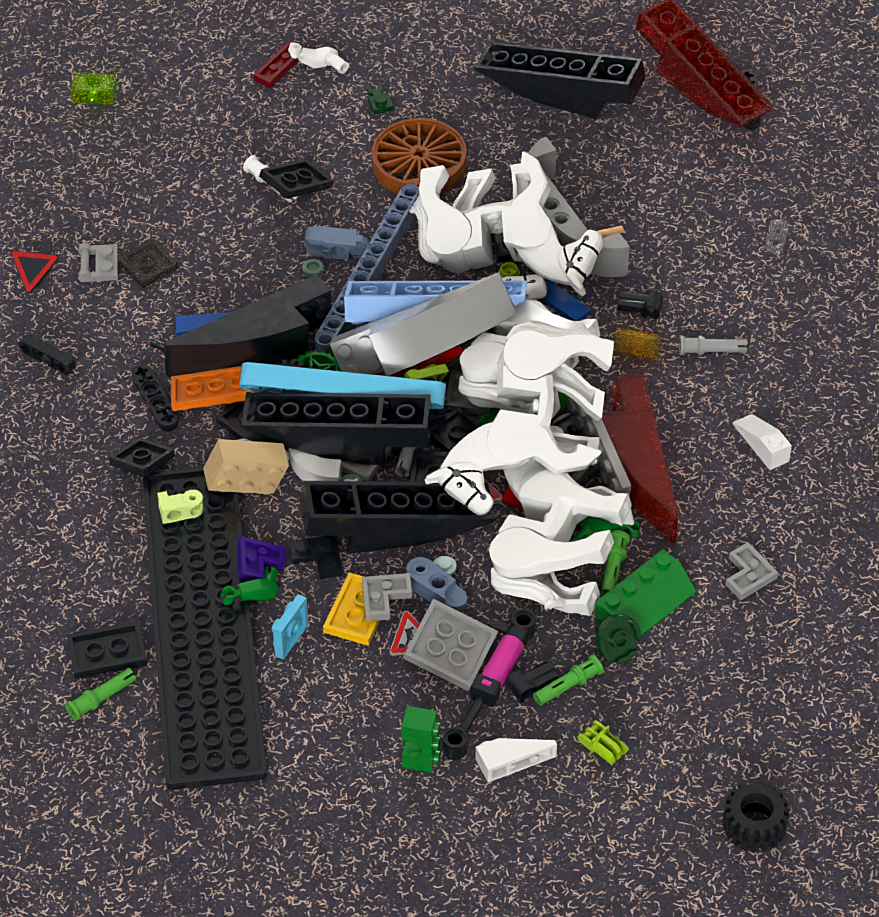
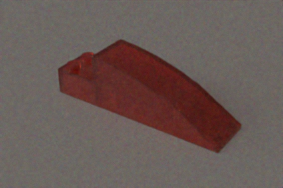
(699, 66)
(641, 455)

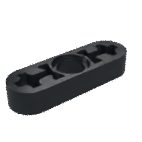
(44, 352)

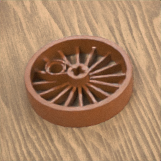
(416, 157)

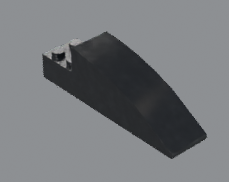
(563, 78)
(257, 333)
(340, 424)
(385, 513)

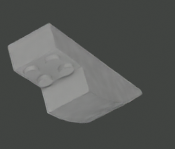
(424, 329)

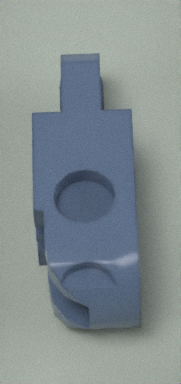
(334, 242)
(435, 583)

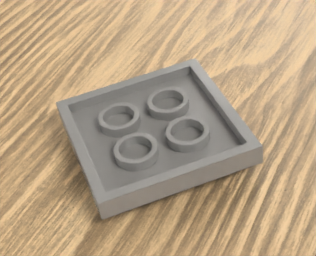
(450, 644)

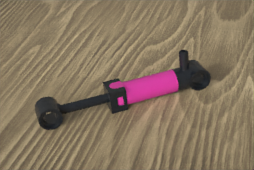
(487, 685)

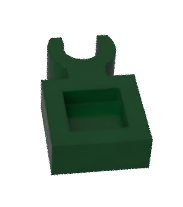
(379, 101)

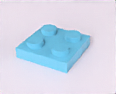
(290, 626)

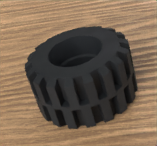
(755, 833)

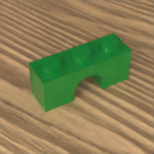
(422, 739)

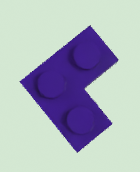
(255, 555)

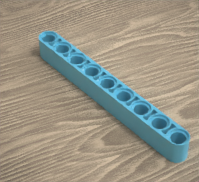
(306, 380)

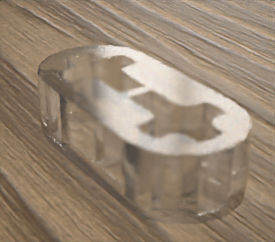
(780, 237)

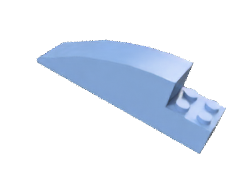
(377, 299)

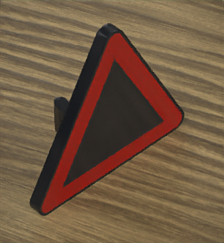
(33, 267)

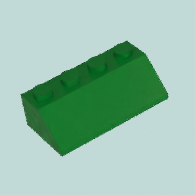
(648, 592)

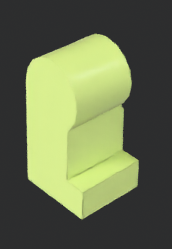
(180, 506)

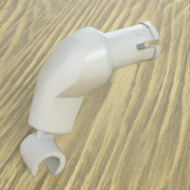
(318, 57)

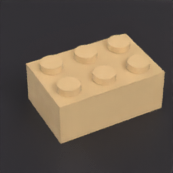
(245, 466)

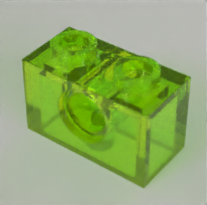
(93, 88)

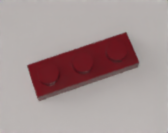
(276, 67)

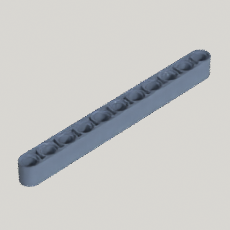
(371, 262)

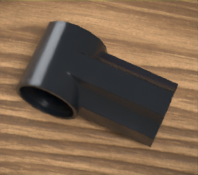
(646, 304)
(526, 683)

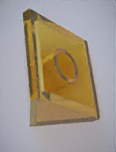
(638, 343)

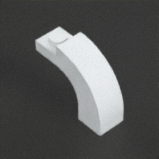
(314, 468)

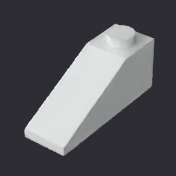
(764, 440)
(508, 756)

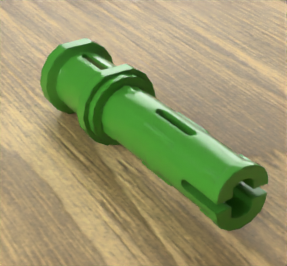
(615, 558)
(577, 675)
(91, 699)

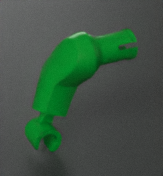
(595, 524)
(259, 589)

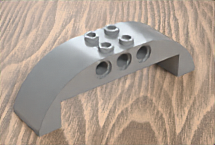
(614, 254)

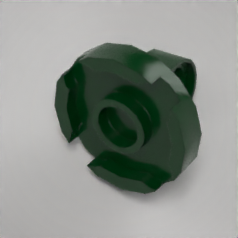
(617, 638)

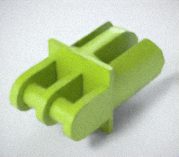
(604, 743)

